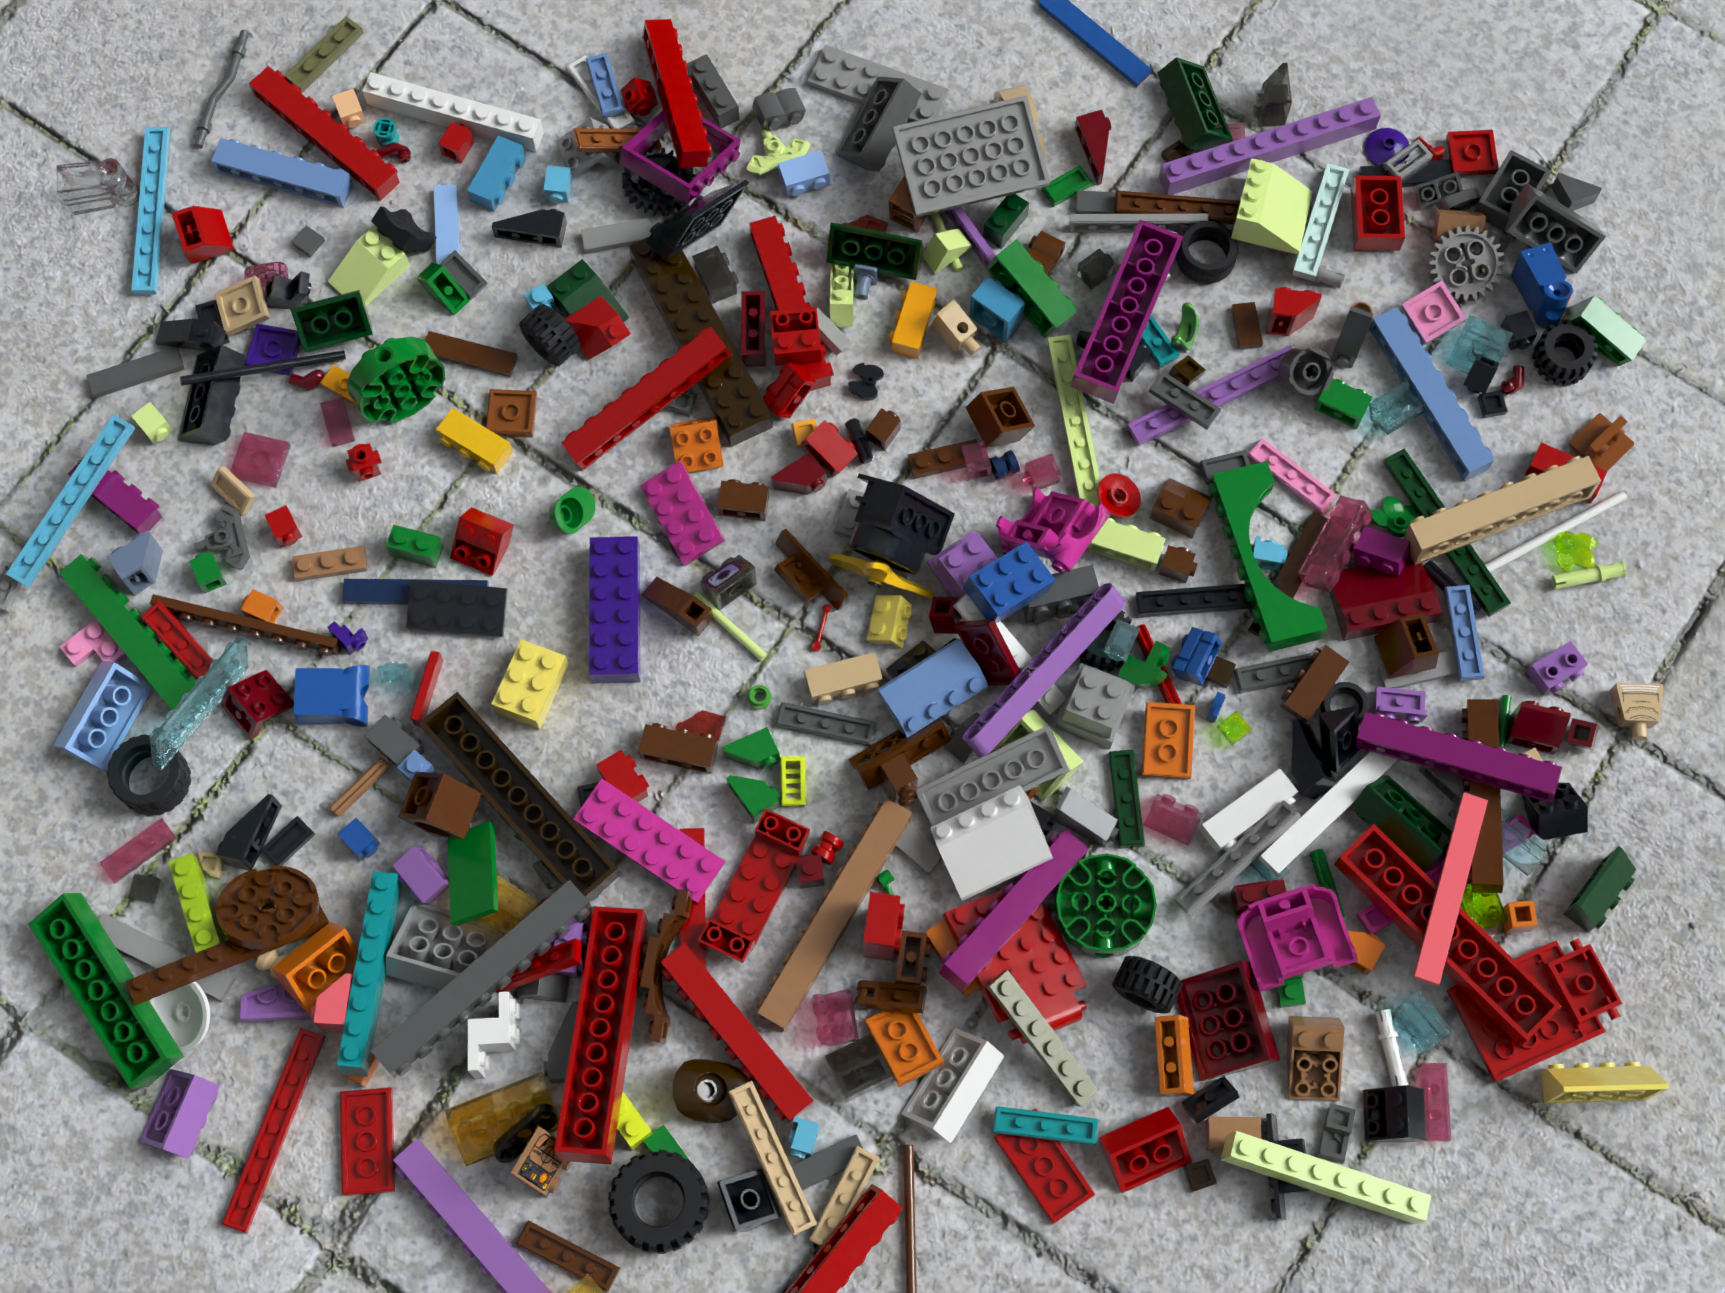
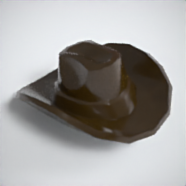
(702, 1090)

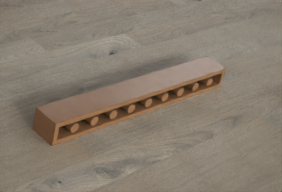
(834, 915)

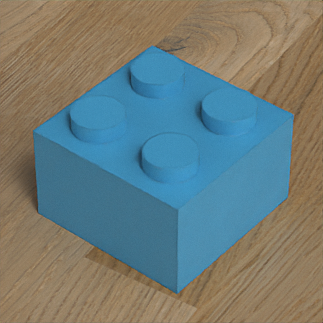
(997, 308)

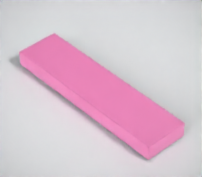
(1292, 476)

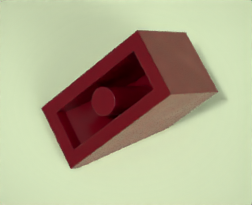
(801, 476)

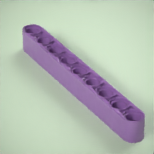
(1044, 670)

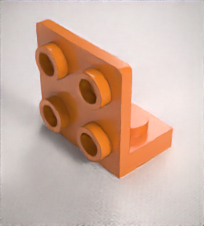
(697, 444)

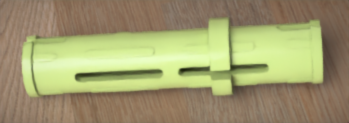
(1597, 573)

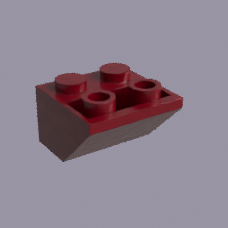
(1537, 727)

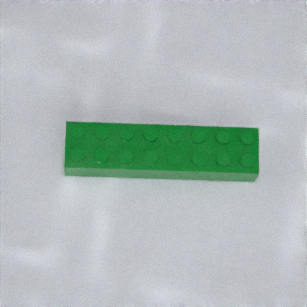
(96, 980)

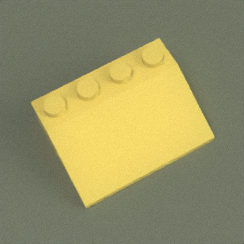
(1600, 1083)

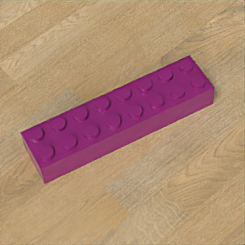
(1126, 311)

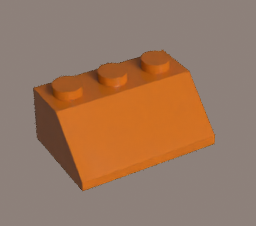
(317, 964)

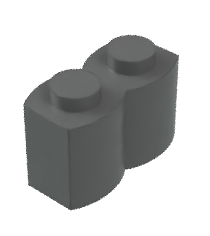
(779, 108)

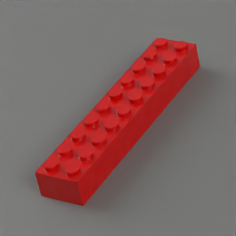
(1473, 959)
(601, 1036)

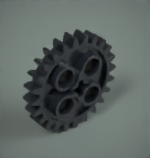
(655, 198)

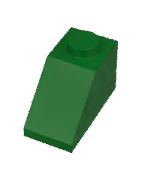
(443, 288)
(754, 750)
(754, 795)

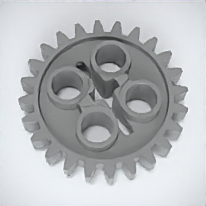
(1486, 258)

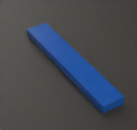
(1097, 40)

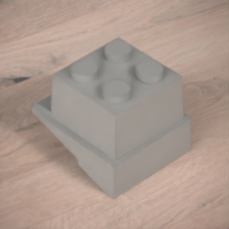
(1095, 706)

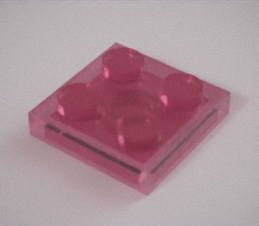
(260, 459)

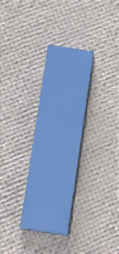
(1464, 633)

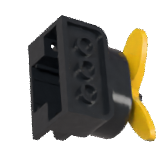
(896, 532)

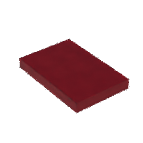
(988, 650)

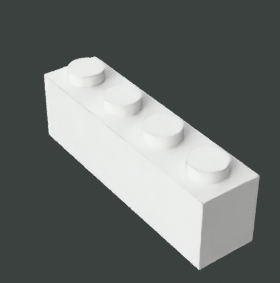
(1247, 811)

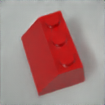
(1145, 1149)

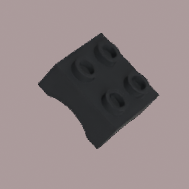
(402, 230)

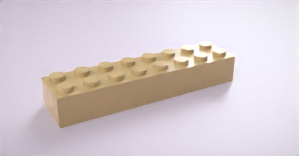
(1501, 509)

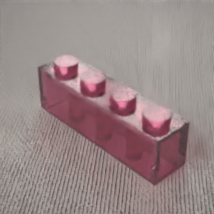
(1335, 543)

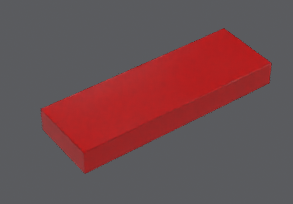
(426, 688)

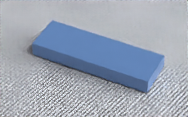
(605, 85)

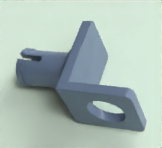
(864, 277)

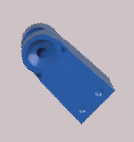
(1542, 284)
(331, 695)

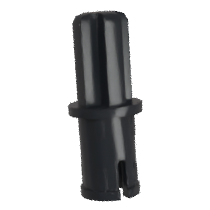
(859, 440)

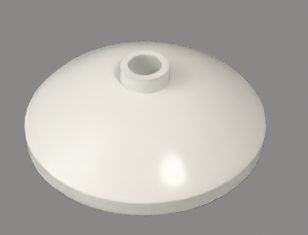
(184, 1014)

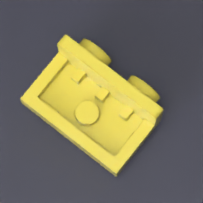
(889, 620)

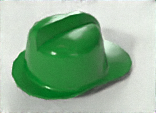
(572, 510)

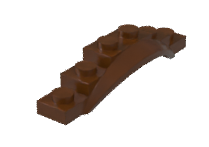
(654, 952)

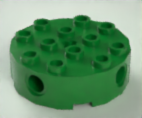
(395, 379)
(1126, 894)

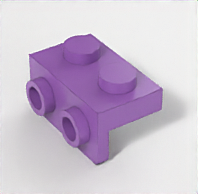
(1400, 704)

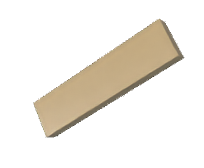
(845, 1193)

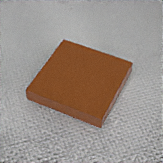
(512, 412)

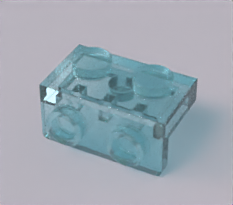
(1395, 408)

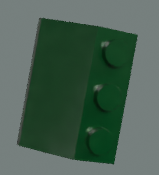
(332, 321)
(1602, 891)

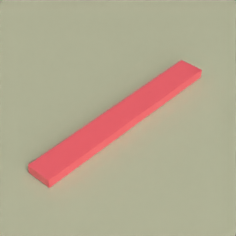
(1450, 889)

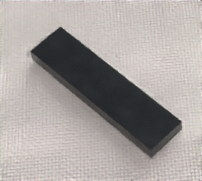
(1426, 172)

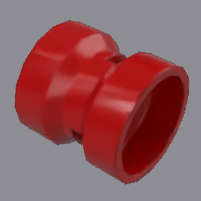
(827, 847)

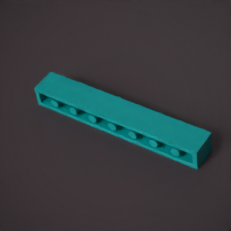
(369, 974)

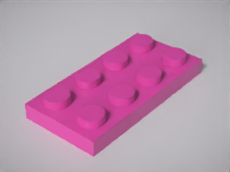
(682, 513)

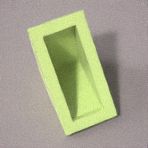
(945, 248)

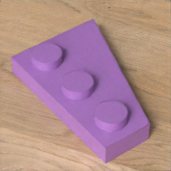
(270, 1004)

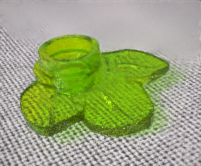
(1578, 552)

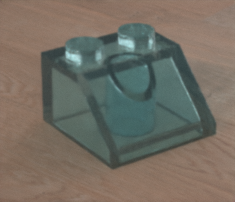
(1481, 339)

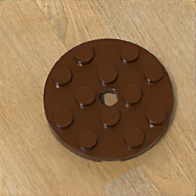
(284, 887)

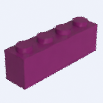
(125, 501)

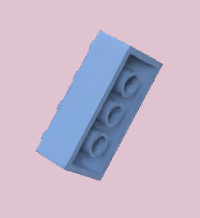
(932, 688)

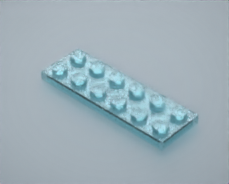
(199, 702)

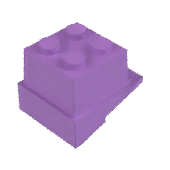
(959, 562)

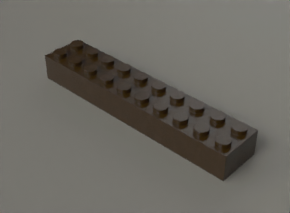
(686, 313)
(518, 797)

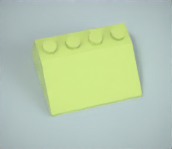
(1272, 208)

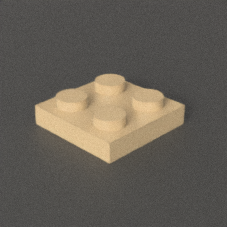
(242, 305)

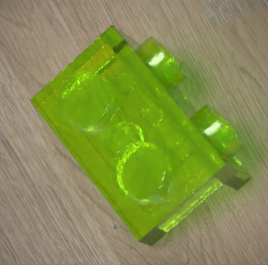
(1483, 908)

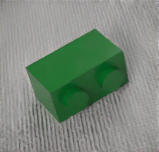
(1343, 403)
(414, 546)

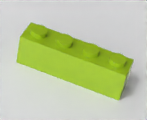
(196, 902)

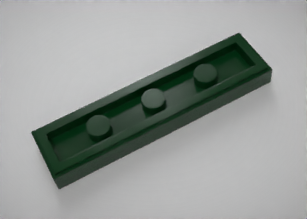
(1126, 799)

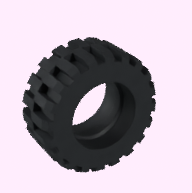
(623, 1195)

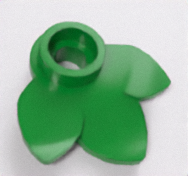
(1394, 516)

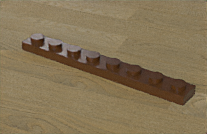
(255, 628)
(200, 966)

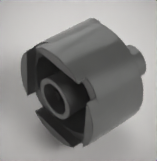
(1303, 359)

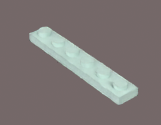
(1320, 222)

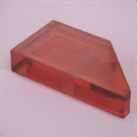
(870, 223)
(704, 723)

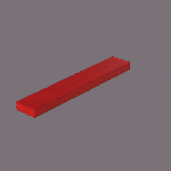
(694, 926)

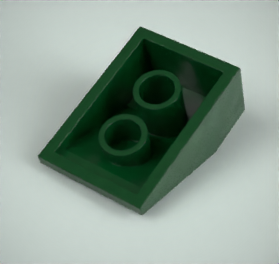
(578, 288)

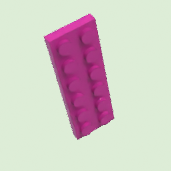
(649, 840)

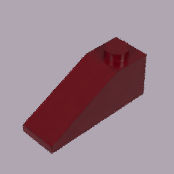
(1093, 135)

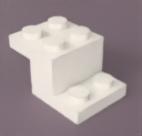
(493, 1035)

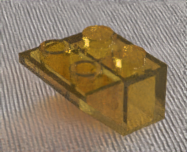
(512, 909)

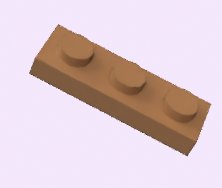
(329, 563)

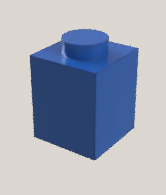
(359, 839)

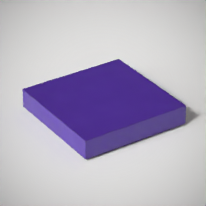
(272, 345)

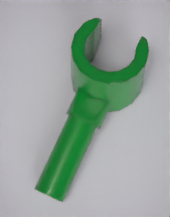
(884, 880)

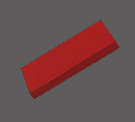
(367, 1141)
(1046, 1173)

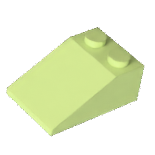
(369, 266)

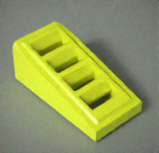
(802, 780)

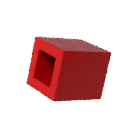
(456, 142)
(283, 526)

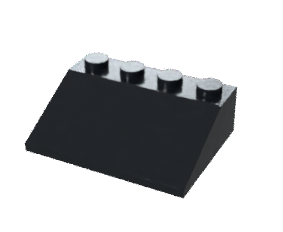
(694, 221)

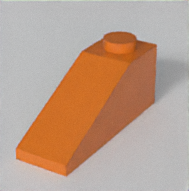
(1368, 950)

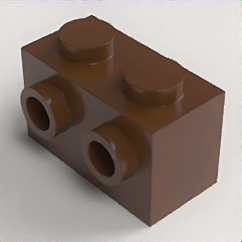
(911, 958)

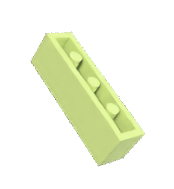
(1128, 544)

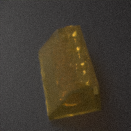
(486, 1118)

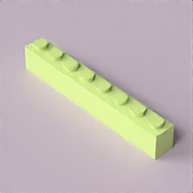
(1325, 1177)

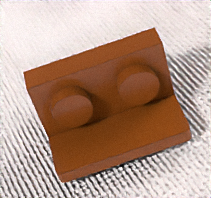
(1602, 441)

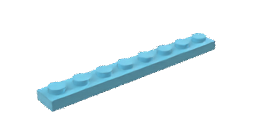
(150, 211)
(70, 501)

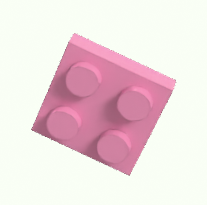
(1433, 312)

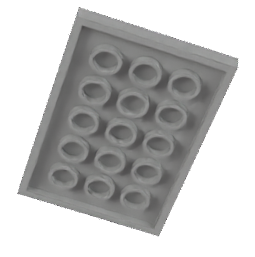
(971, 156)

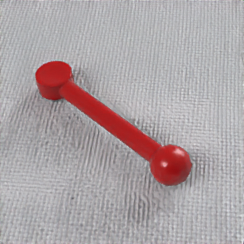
(816, 646)

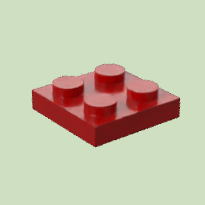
(1472, 152)

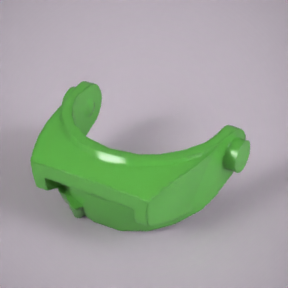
(1188, 320)

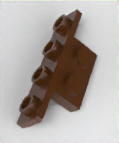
(805, 574)

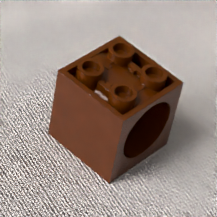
(439, 805)

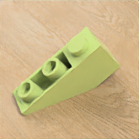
(841, 295)

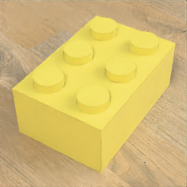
(530, 684)

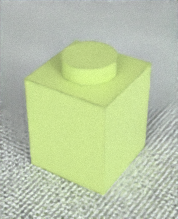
(152, 423)

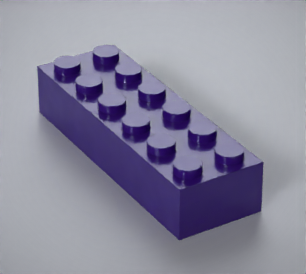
(614, 610)

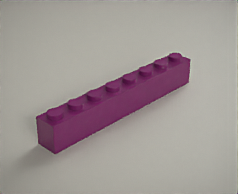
(1459, 757)
(1011, 913)

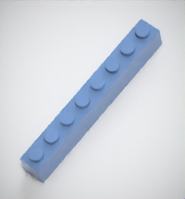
(1427, 384)

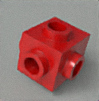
(639, 96)
(364, 462)

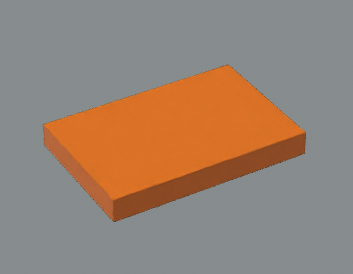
(1168, 740)
(904, 1044)

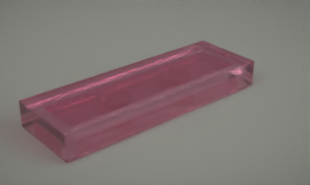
(138, 850)
(1436, 1099)

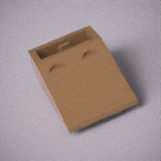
(1314, 1057)

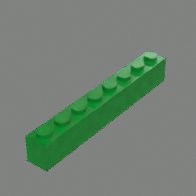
(128, 630)

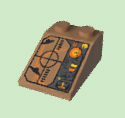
(539, 1164)

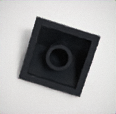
(1339, 736)
(748, 1200)

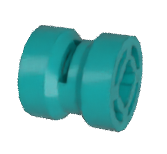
(385, 131)

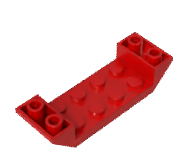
(755, 886)

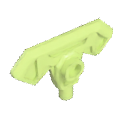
(775, 153)

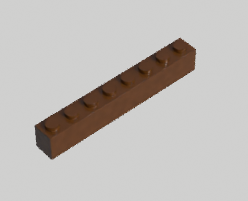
(1487, 862)

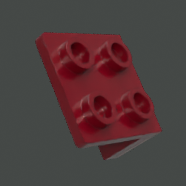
(255, 701)

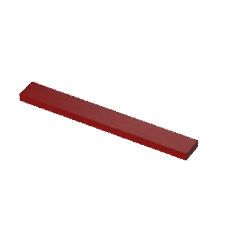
(273, 1130)

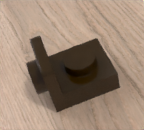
(1187, 371)

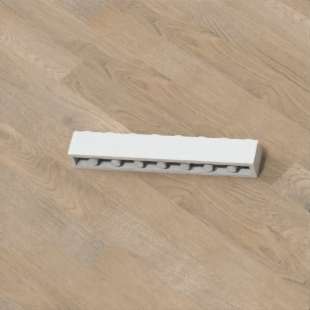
(445, 108)

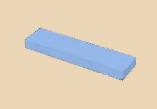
(446, 221)

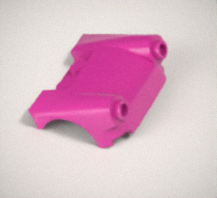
(1055, 528)
(1294, 935)

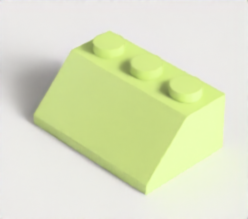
(1030, 723)

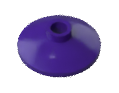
(1379, 152)

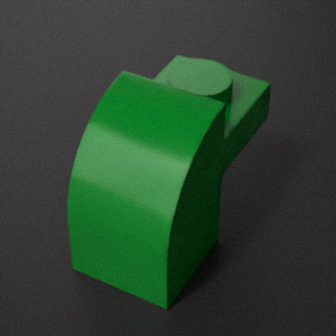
(1146, 673)

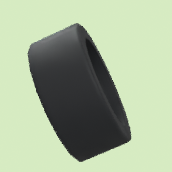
(1351, 689)

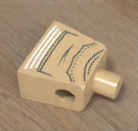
(1637, 706)

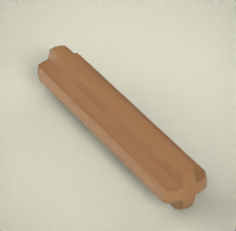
(359, 787)

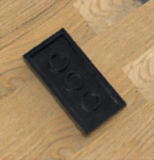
(457, 608)

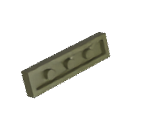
(324, 53)

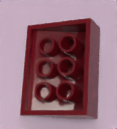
(1371, 600)
(1227, 1021)

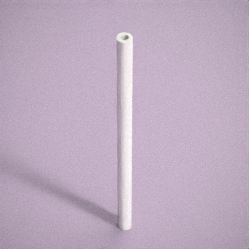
(1552, 533)

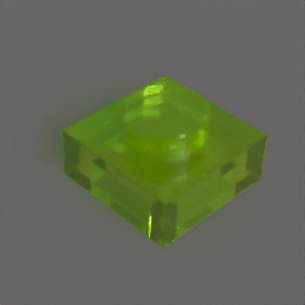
(1234, 728)

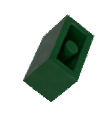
(1005, 220)

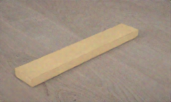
(772, 1158)

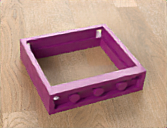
(633, 160)

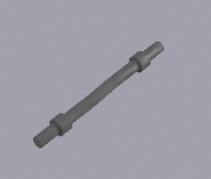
(205, 125)

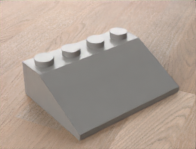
(432, 949)

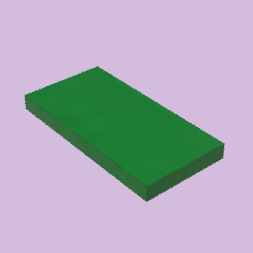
(473, 875)

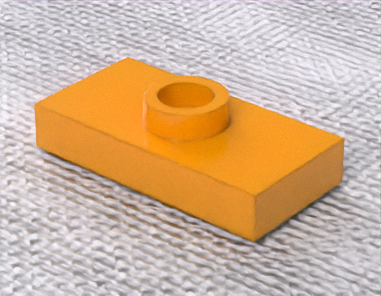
(337, 383)

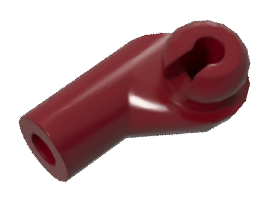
(395, 149)
(309, 381)
(1515, 383)

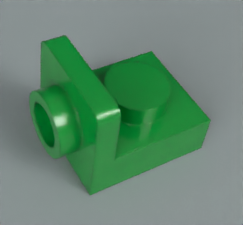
(1291, 992)

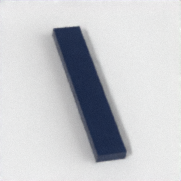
(388, 590)

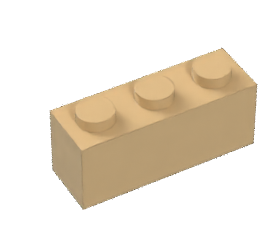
(843, 678)

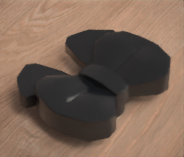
(870, 374)

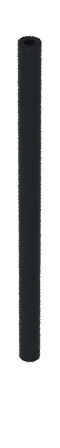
(262, 368)

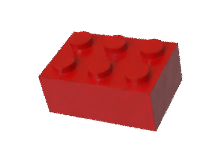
(1377, 213)
(883, 926)

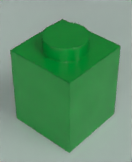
(207, 572)

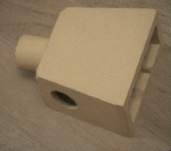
(956, 328)

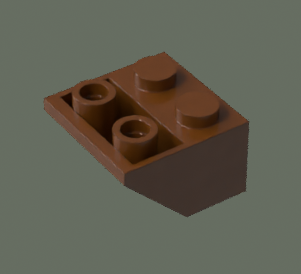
(1407, 646)

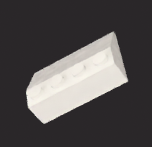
(991, 842)

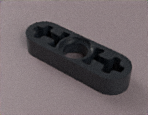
(527, 1122)

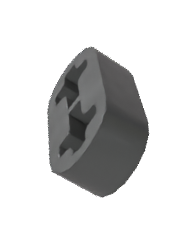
(1460, 200)

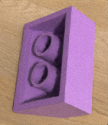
(179, 1113)

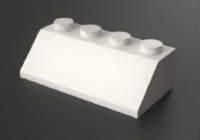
(953, 1089)

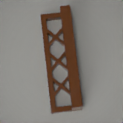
(913, 748)

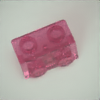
(1173, 818)
(835, 1018)

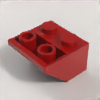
(202, 233)
(1291, 310)
(795, 336)
(481, 540)

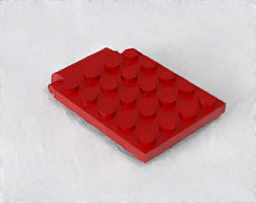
(1034, 958)
(1573, 981)

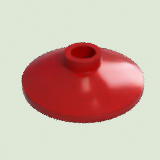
(1122, 489)

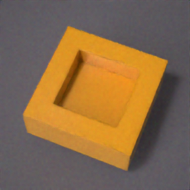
(802, 430)

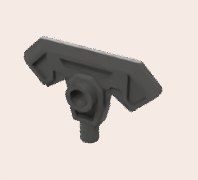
(228, 538)

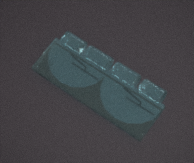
(1517, 849)

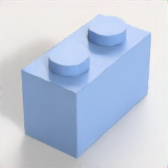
(804, 173)

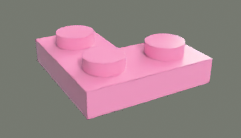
(90, 640)

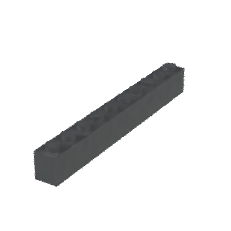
(481, 980)

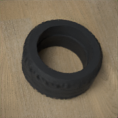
(1212, 232)

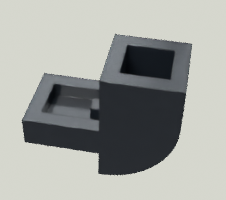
(286, 292)

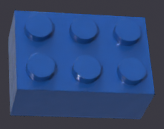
(1009, 583)

